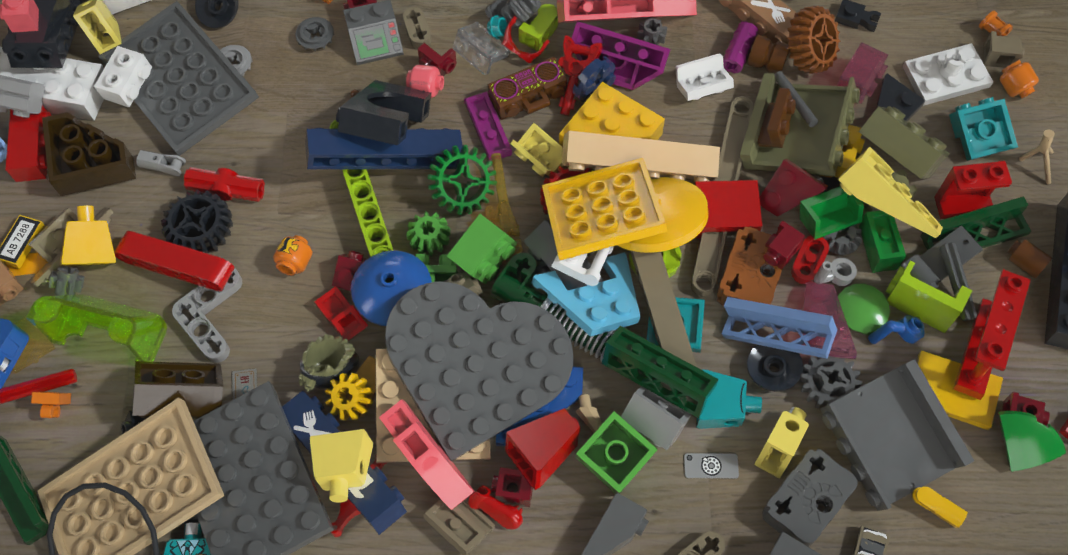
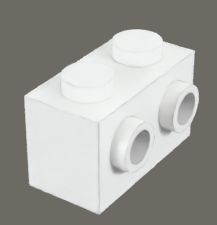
(123, 76)

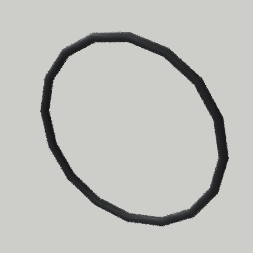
(128, 496)

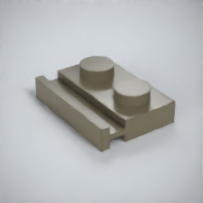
(460, 526)

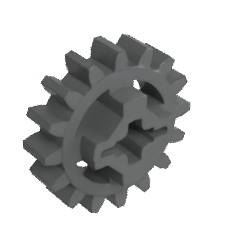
(819, 375)

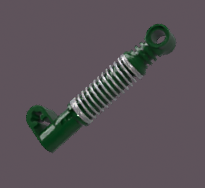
(509, 289)

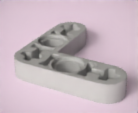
(198, 309)

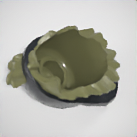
(326, 361)

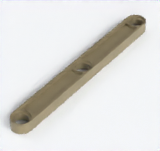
(730, 163)

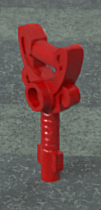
(574, 67)

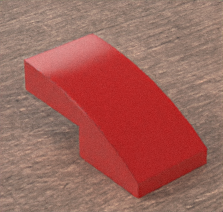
(341, 314)

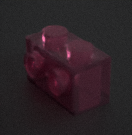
(865, 67)

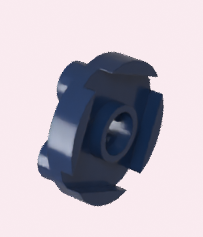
(592, 76)

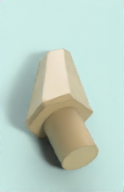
(588, 413)

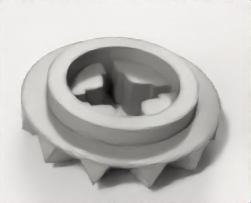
(242, 56)

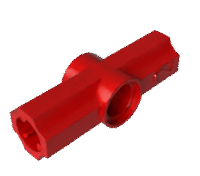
(224, 183)

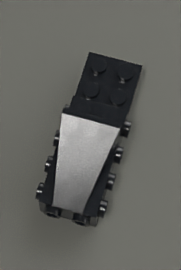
(50, 43)

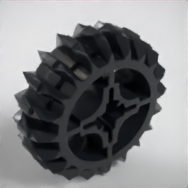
(205, 209)

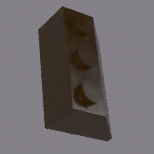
(163, 382)

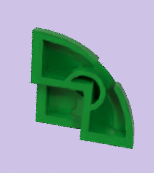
(1028, 441)

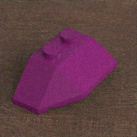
(634, 59)

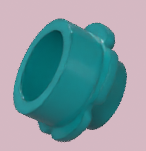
(497, 26)

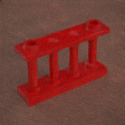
(992, 334)

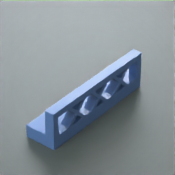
(783, 319)

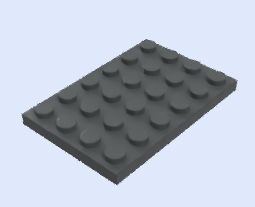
(190, 79)
(264, 477)

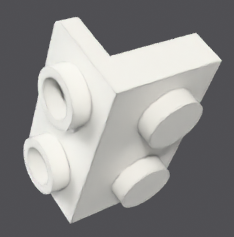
(703, 77)

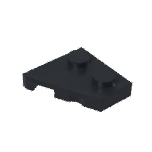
(899, 96)

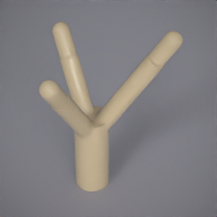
(1045, 148)

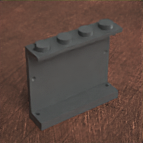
(895, 435)

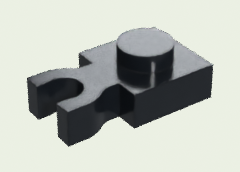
(854, 14)

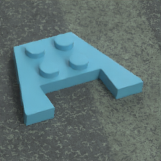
(600, 306)

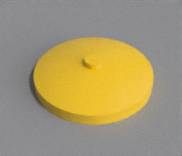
(684, 213)

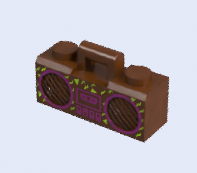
(528, 89)

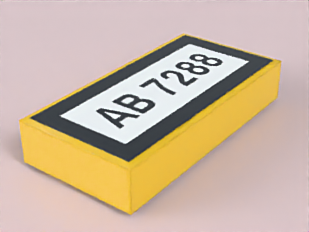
(15, 245)

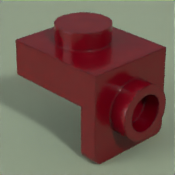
(445, 63)
(346, 268)

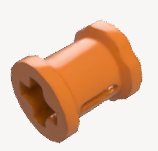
(994, 23)

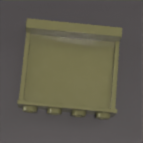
(810, 148)

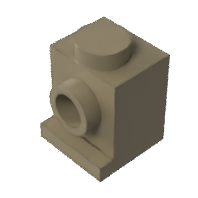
(1002, 50)

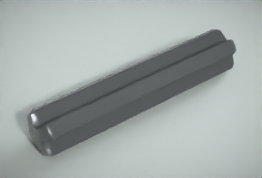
(957, 277)

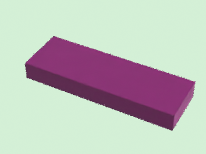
(487, 125)

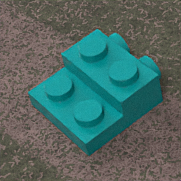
(983, 128)

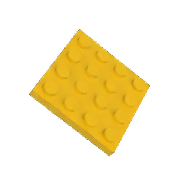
(603, 209)

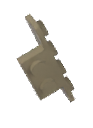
(50, 241)

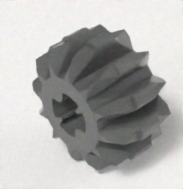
(521, 9)

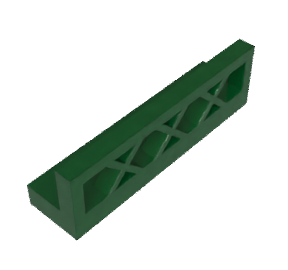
(986, 217)
(659, 367)
(20, 497)

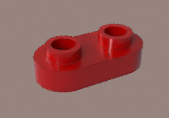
(809, 261)

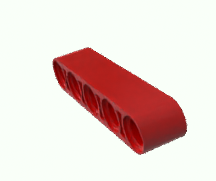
(174, 260)

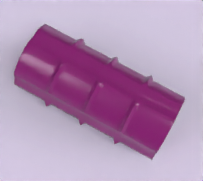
(739, 47)

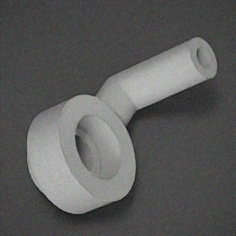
(830, 272)

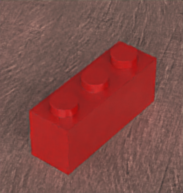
(26, 147)

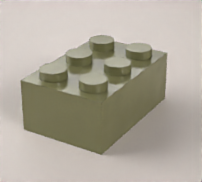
(905, 141)

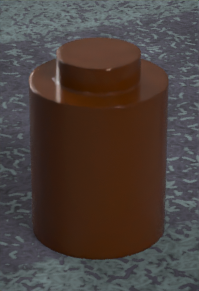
(1028, 257)

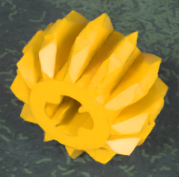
(345, 407)

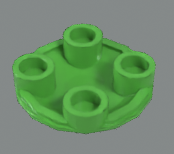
(864, 308)

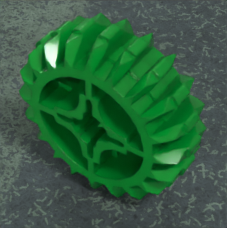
(463, 168)

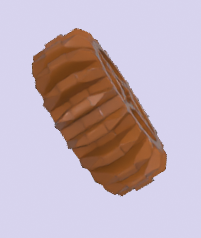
(813, 39)

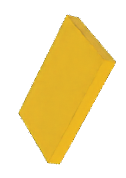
(942, 374)

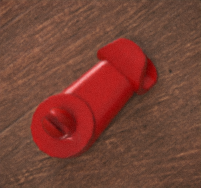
(506, 515)

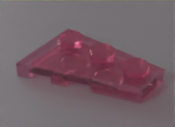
(824, 300)

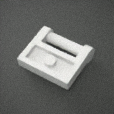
(574, 268)

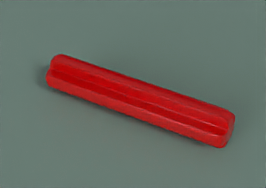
(37, 385)

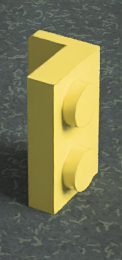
(540, 150)

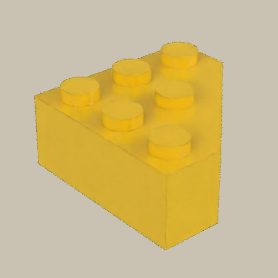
(614, 114)

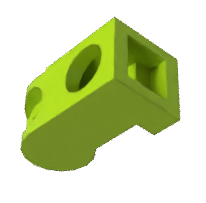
(540, 28)

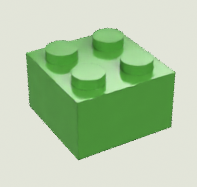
(482, 249)
(615, 453)

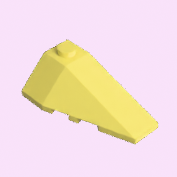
(872, 183)

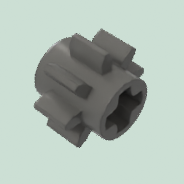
(652, 31)
(66, 280)

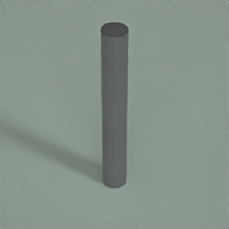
(801, 106)

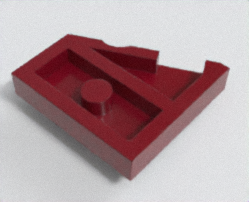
(788, 188)

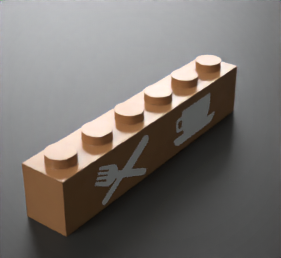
(769, 16)

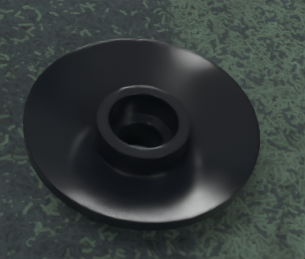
(212, 16)
(788, 363)

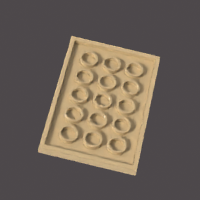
(154, 462)

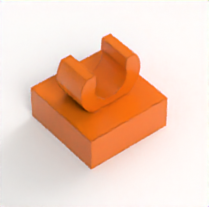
(50, 402)

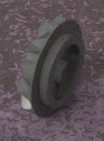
(312, 26)
(842, 245)

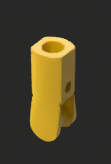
(939, 506)

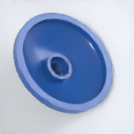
(377, 298)

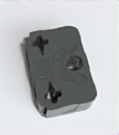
(804, 492)

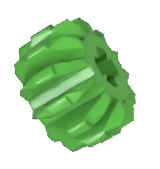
(437, 236)

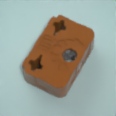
(747, 270)

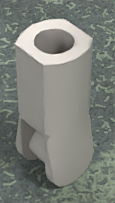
(159, 162)

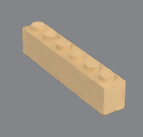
(661, 157)

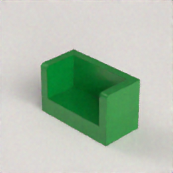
(830, 212)
(882, 241)

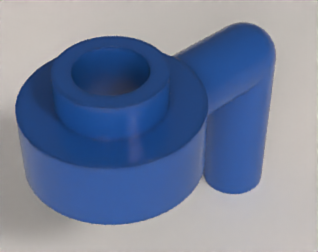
(909, 328)

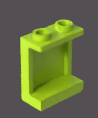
(925, 301)

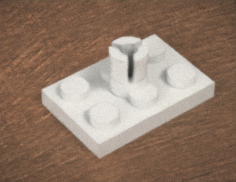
(947, 74)

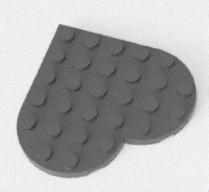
(473, 364)

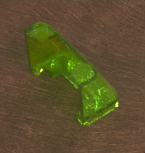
(70, 314)

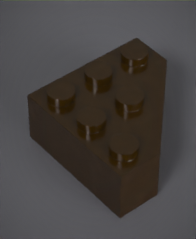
(83, 156)

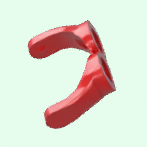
(508, 43)

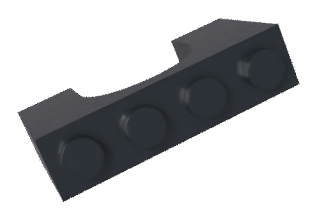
(383, 112)

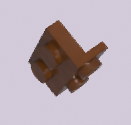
(777, 120)

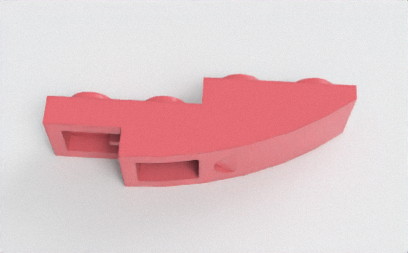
(426, 455)

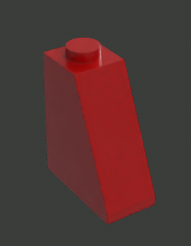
(542, 445)

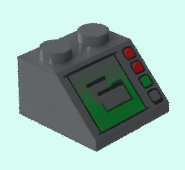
(373, 32)

